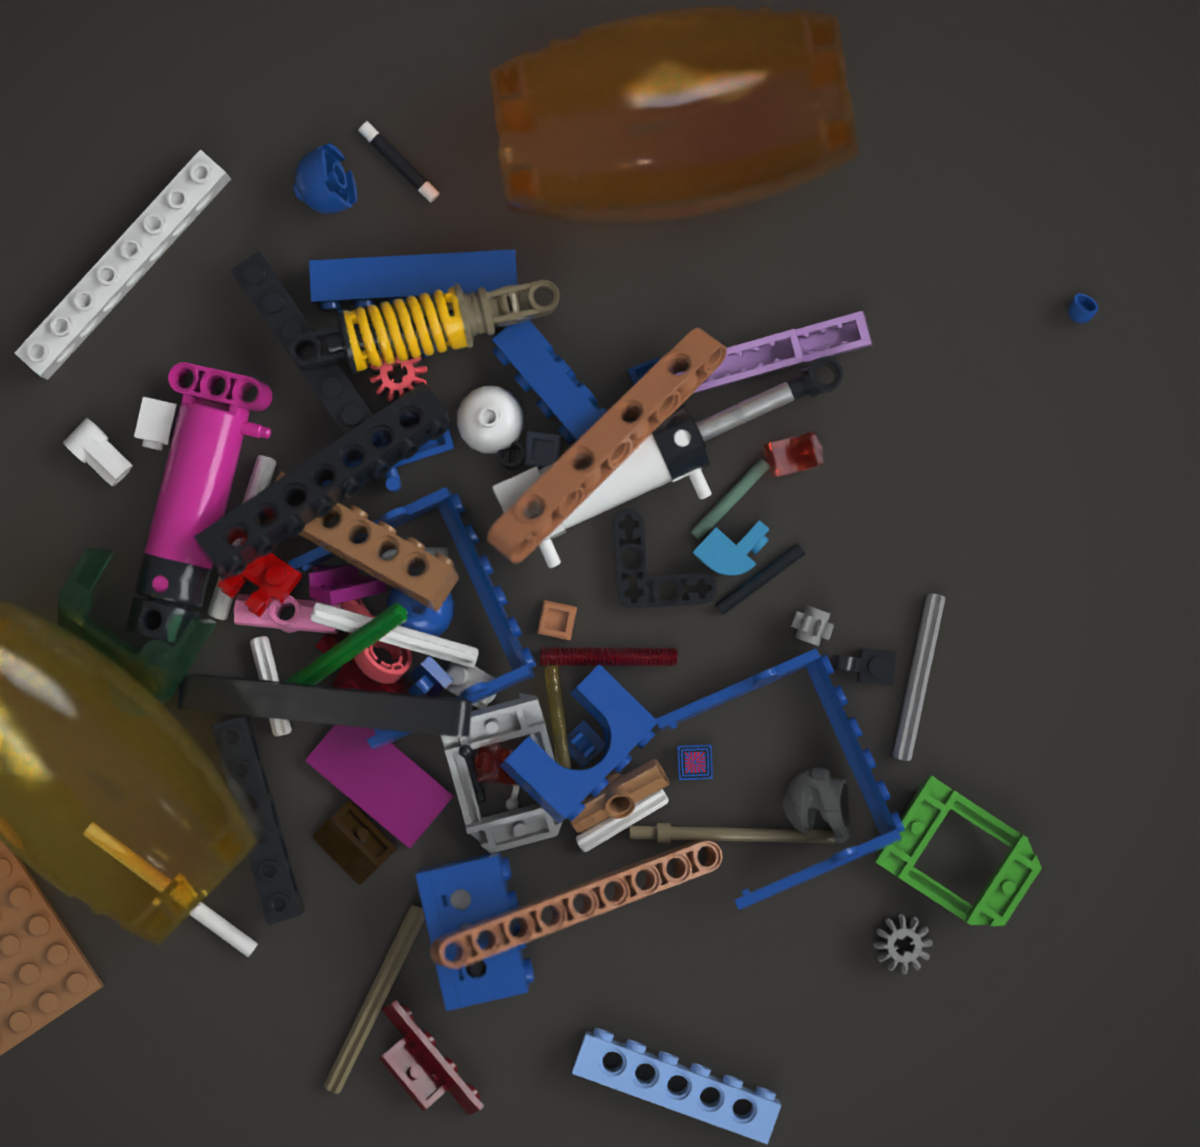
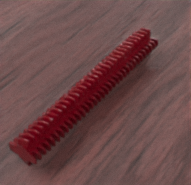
(608, 656)

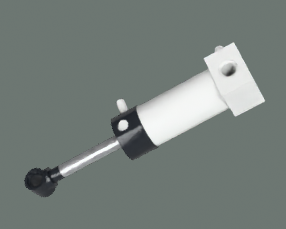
(670, 453)

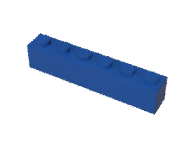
(398, 277)

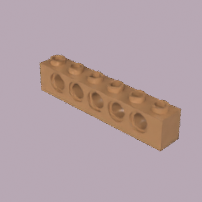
(427, 588)

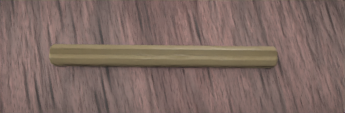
(375, 999)

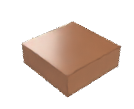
(557, 620)

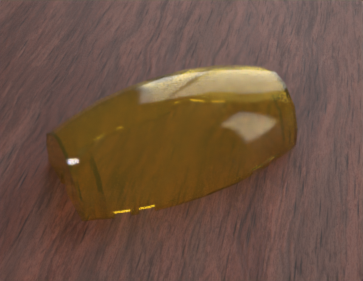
(107, 783)

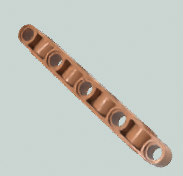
(606, 445)

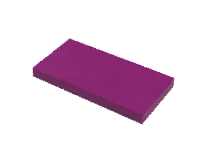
(380, 781)

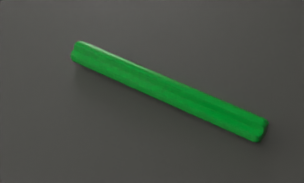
(351, 646)

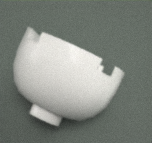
(490, 419)

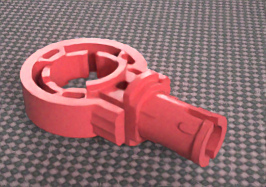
(367, 659)

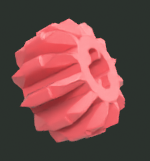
(394, 387)

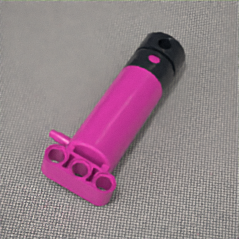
(192, 496)

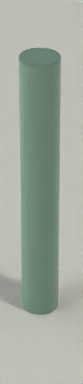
(730, 499)

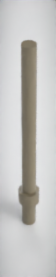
(665, 833)

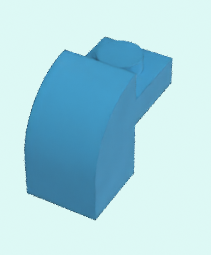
(725, 557)

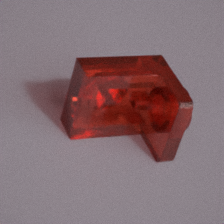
(794, 454)
(488, 765)

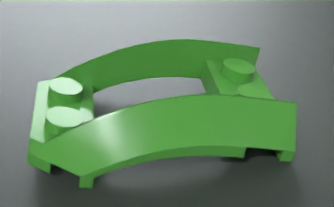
(920, 823)

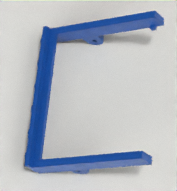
(479, 569)
(846, 731)

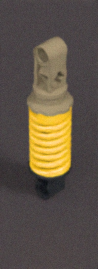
(420, 324)

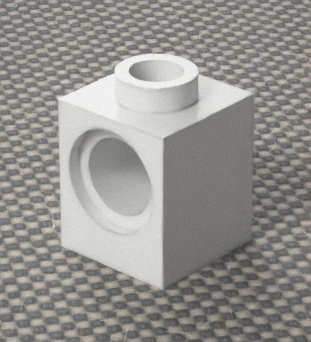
(156, 423)

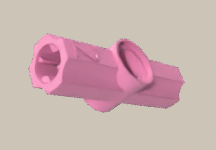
(271, 618)

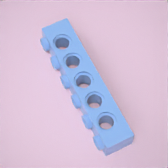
(755, 1124)

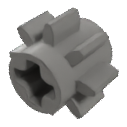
(812, 625)

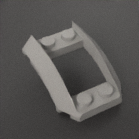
(489, 727)

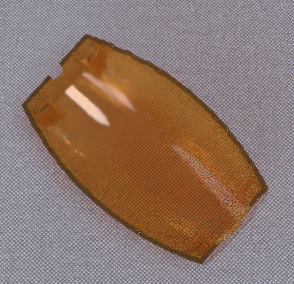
(673, 114)

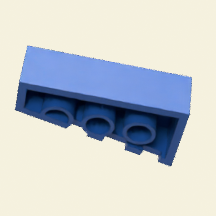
(549, 379)

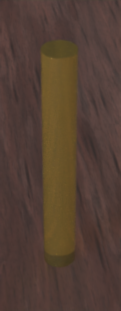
(557, 716)

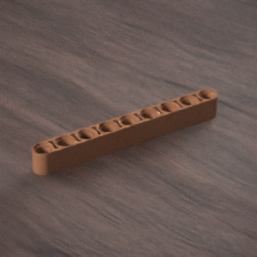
(562, 907)

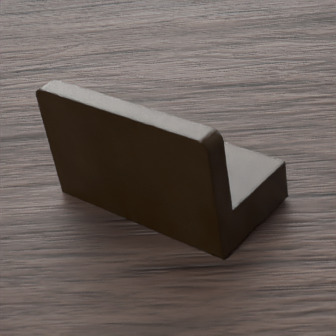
(354, 842)

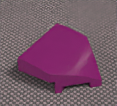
(341, 584)

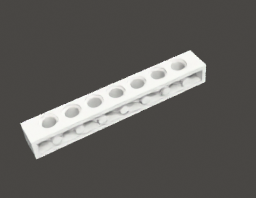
(123, 265)

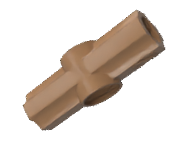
(621, 794)

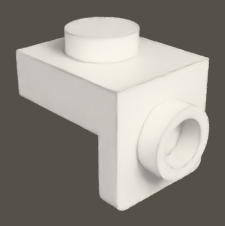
(465, 677)

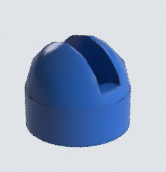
(1082, 308)

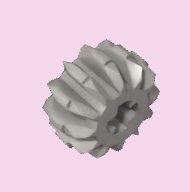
(905, 955)

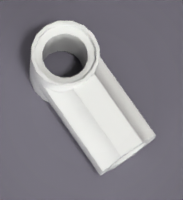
(92, 446)

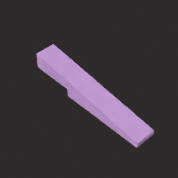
(790, 349)

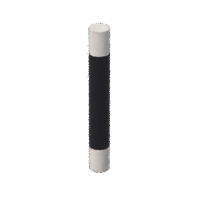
(399, 162)

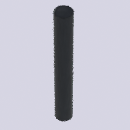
(760, 579)

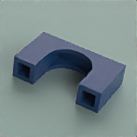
(623, 725)

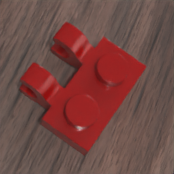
(272, 578)

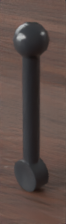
(465, 751)

